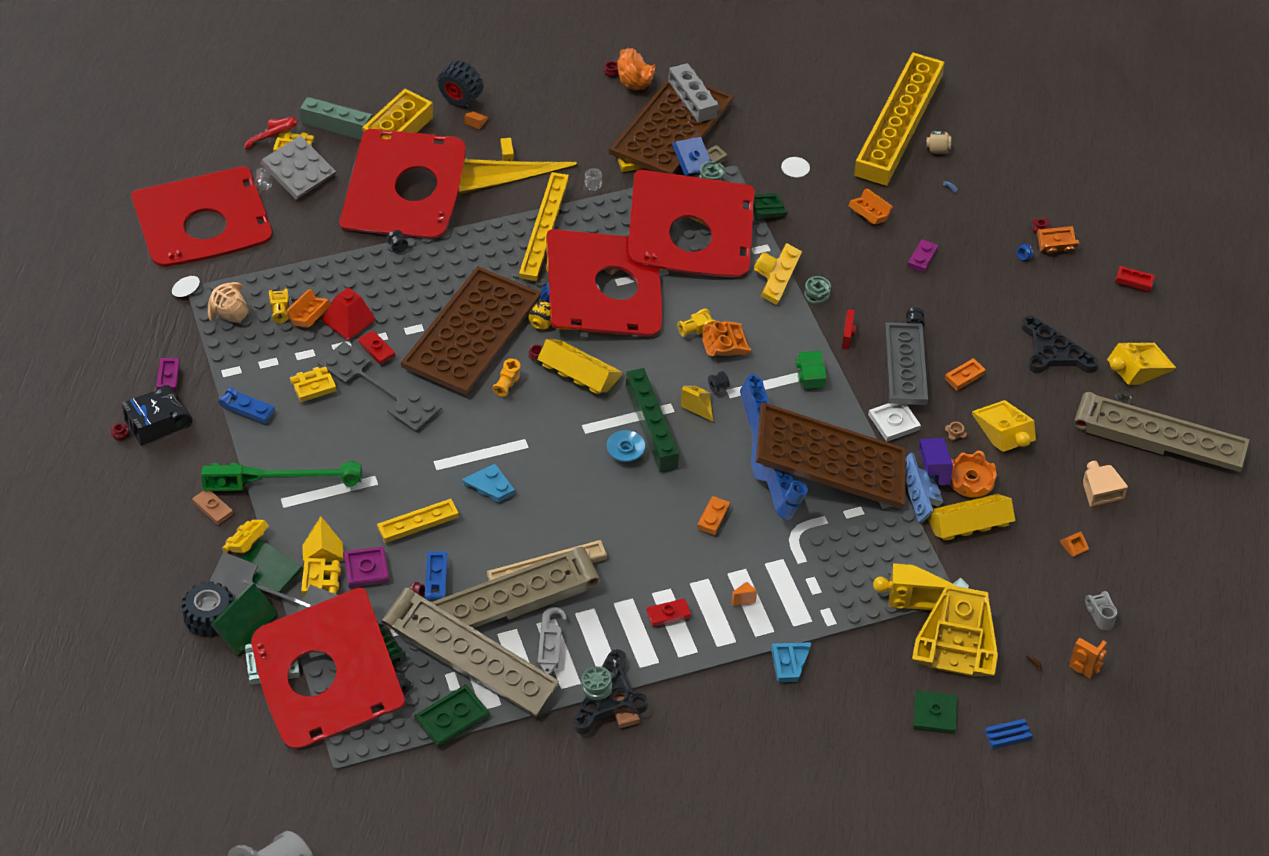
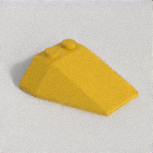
(958, 634)

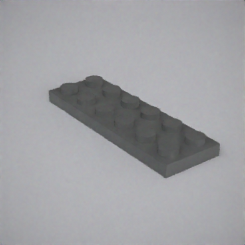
(906, 363)

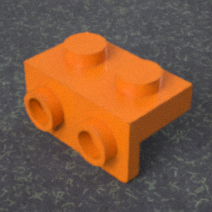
(871, 207)
(1057, 239)
(307, 309)
(1087, 658)

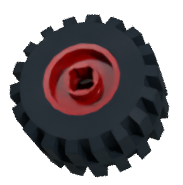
(460, 83)

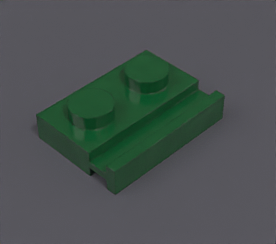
(768, 206)

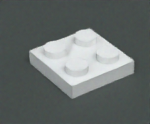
(894, 420)

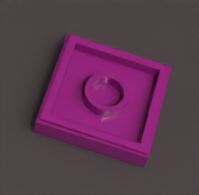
(366, 567)

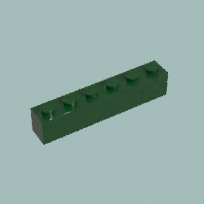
(652, 420)

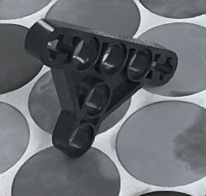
(1061, 354)
(609, 706)

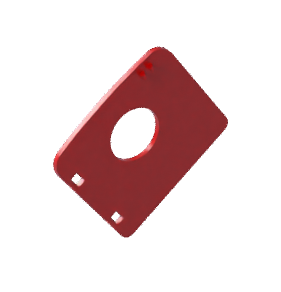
(372, 197)
(665, 198)
(167, 206)
(573, 294)
(364, 671)

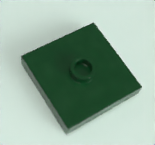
(935, 712)

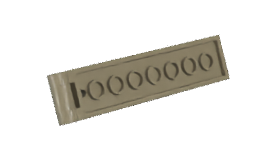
(1159, 432)
(523, 589)
(469, 651)

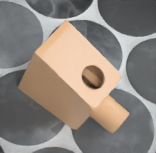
(1103, 484)

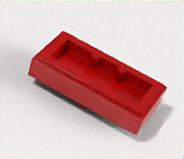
(1135, 278)
(849, 329)
(376, 347)
(668, 612)

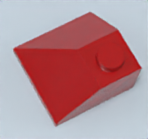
(348, 314)

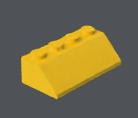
(404, 114)
(578, 365)
(971, 516)

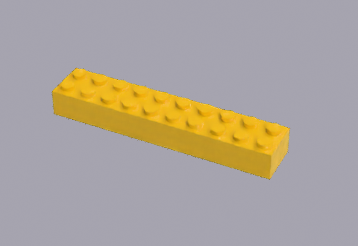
(899, 119)

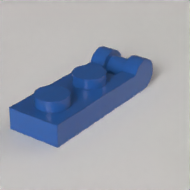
(246, 405)
(436, 575)

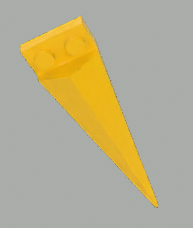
(489, 173)

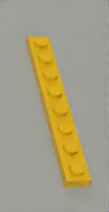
(545, 221)

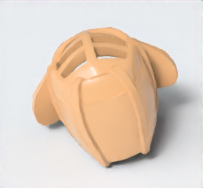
(234, 307)

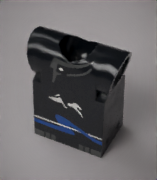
(155, 415)

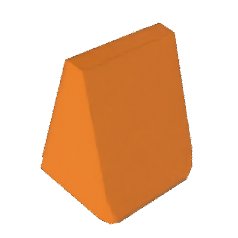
(475, 120)
(1075, 544)
(744, 595)

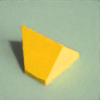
(697, 401)
(323, 543)

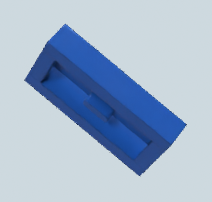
(1007, 730)

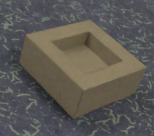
(717, 154)

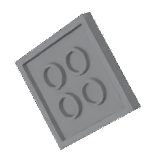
(298, 167)

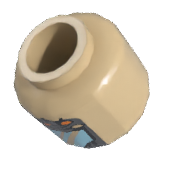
(939, 142)

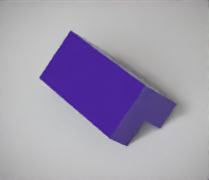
(936, 459)

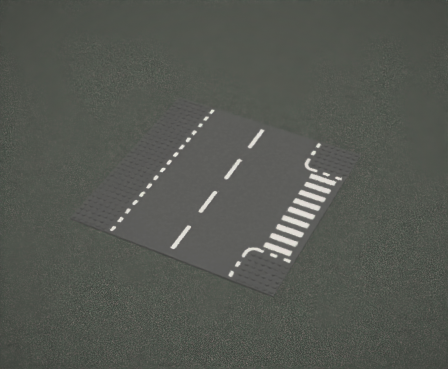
(552, 449)

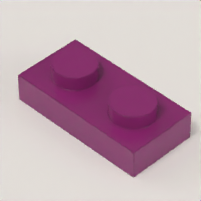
(922, 256)
(168, 372)

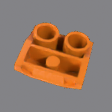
(725, 339)

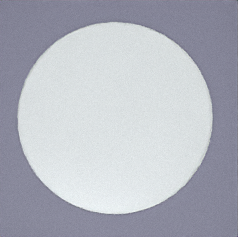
(795, 167)
(185, 286)

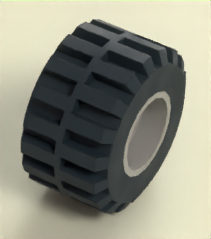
(204, 605)

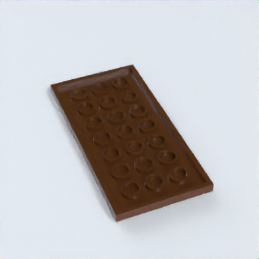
(659, 125)
(471, 330)
(831, 455)

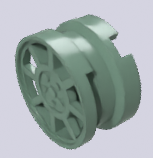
(712, 171)
(818, 289)
(597, 683)

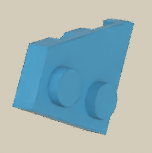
(490, 483)
(789, 660)

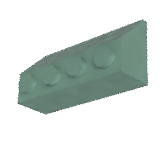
(334, 117)

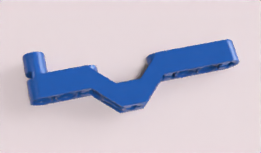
(784, 490)

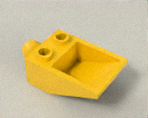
(1139, 362)
(1005, 425)
(911, 587)

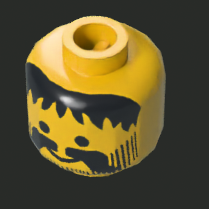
(540, 315)

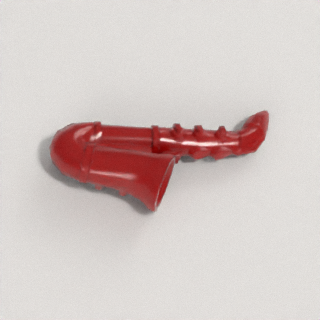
(275, 127)

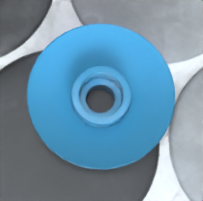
(625, 446)

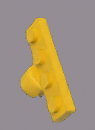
(777, 271)

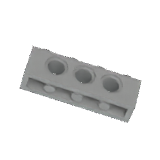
(693, 92)

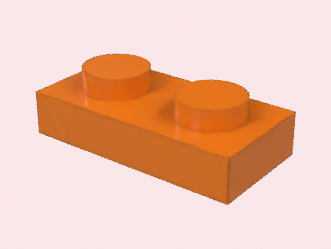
(965, 374)
(713, 515)

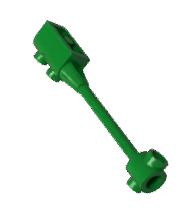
(233, 476)

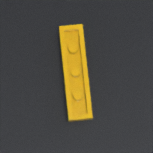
(417, 520)

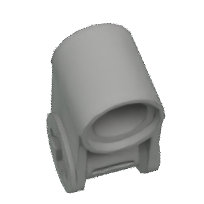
(1102, 610)

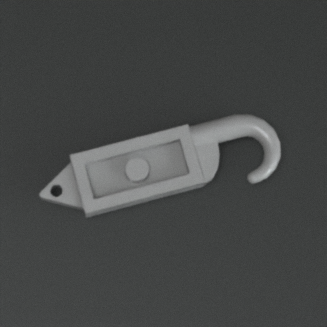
(549, 641)

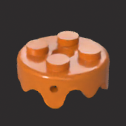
(976, 466)

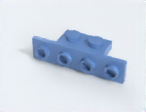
(921, 489)

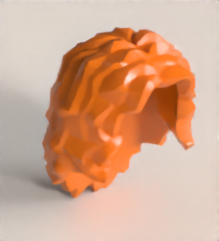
(633, 71)

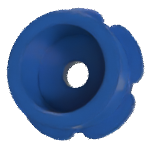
(1025, 252)

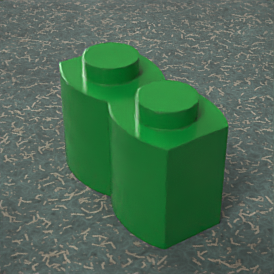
(811, 369)

